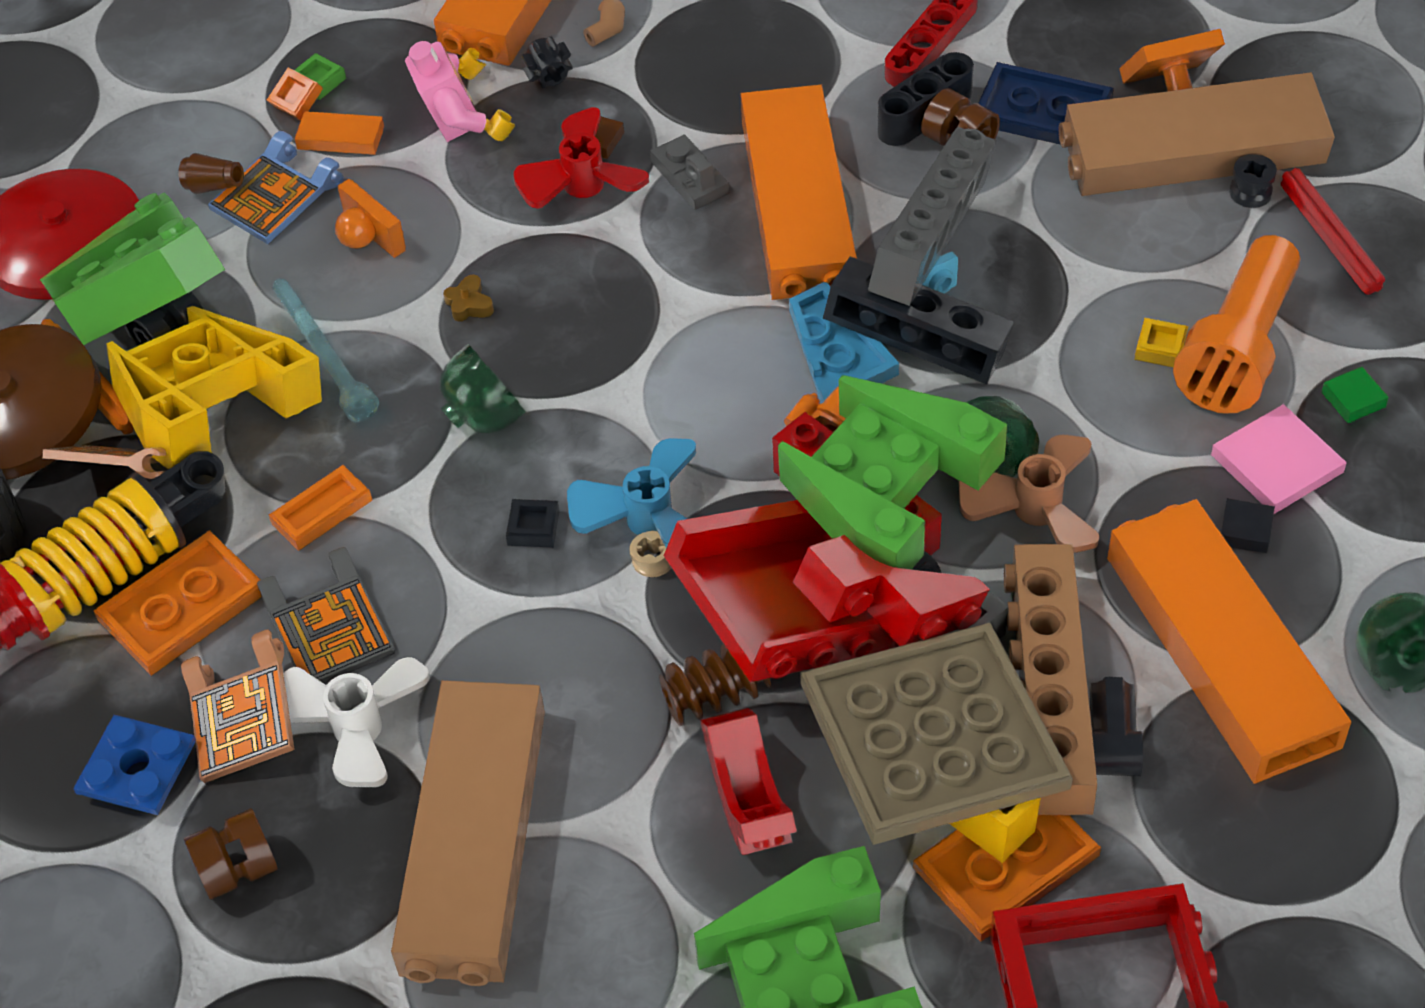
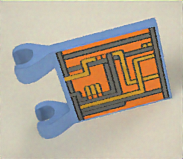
(274, 192)

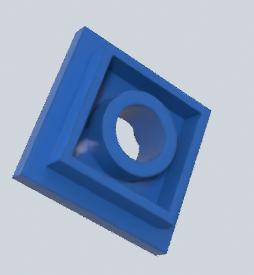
(128, 743)

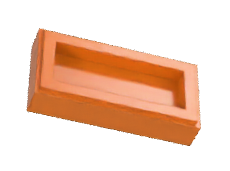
(339, 133)
(320, 507)

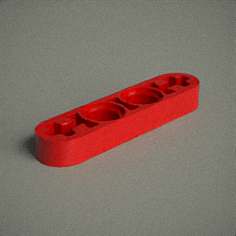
(925, 31)

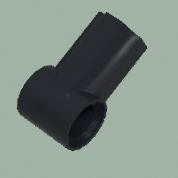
(1114, 728)

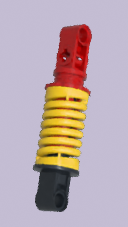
(103, 546)

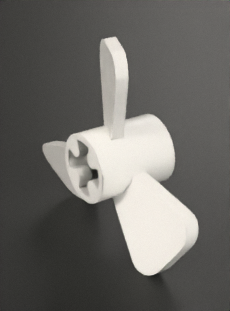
(354, 714)

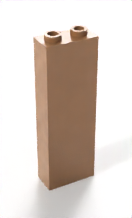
(1194, 133)
(469, 834)

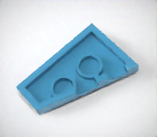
(835, 349)

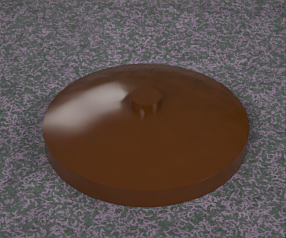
(45, 395)

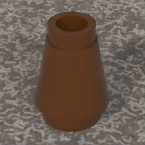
(207, 173)

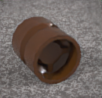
(954, 110)
(213, 861)

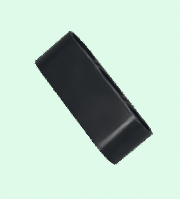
(905, 104)

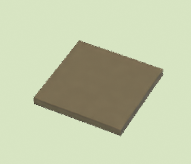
(934, 733)

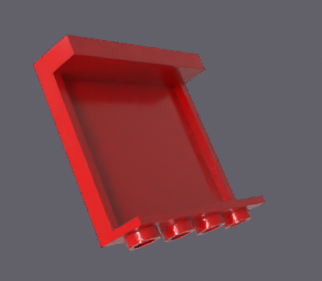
(742, 580)

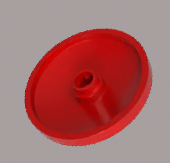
(53, 219)

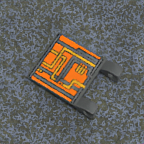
(330, 628)

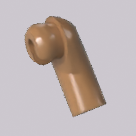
(610, 22)

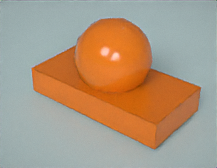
(366, 221)

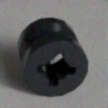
(1253, 180)

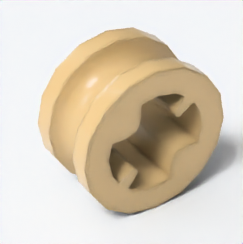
(648, 564)

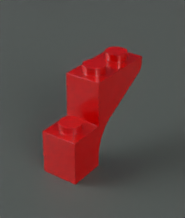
(903, 601)

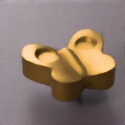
(467, 299)

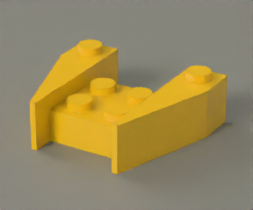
(194, 367)

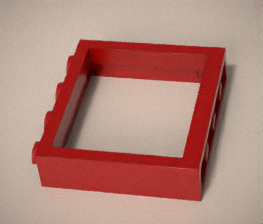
(1098, 916)

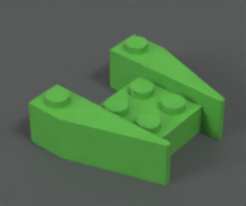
(132, 269)
(884, 458)
(785, 938)

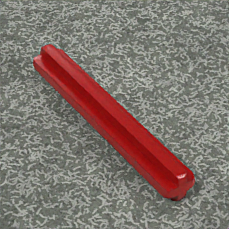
(1332, 231)

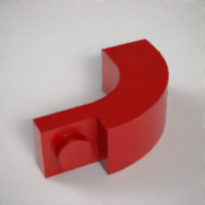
(746, 783)

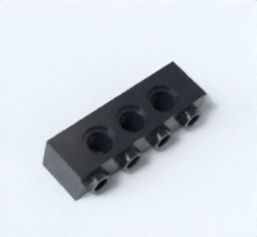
(931, 328)

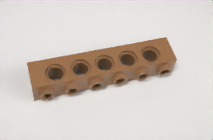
(1053, 663)

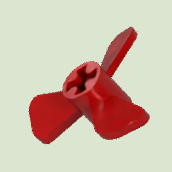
(579, 166)

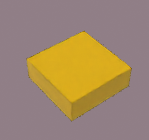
(1160, 342)

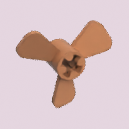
(1036, 493)

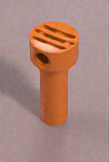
(1230, 351)

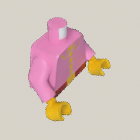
(446, 95)

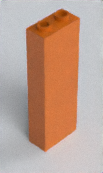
(490, 26)
(796, 188)
(1227, 641)

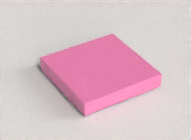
(1278, 458)

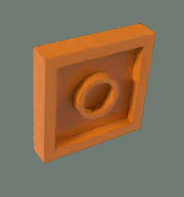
(1172, 59)

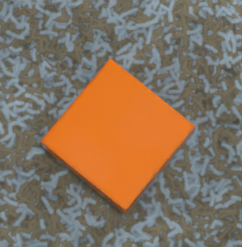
(294, 93)

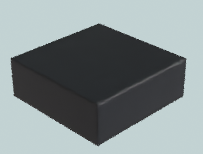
(532, 523)
(1247, 525)

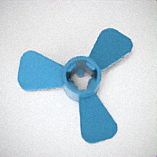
(642, 499)

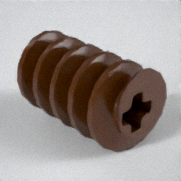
(705, 683)

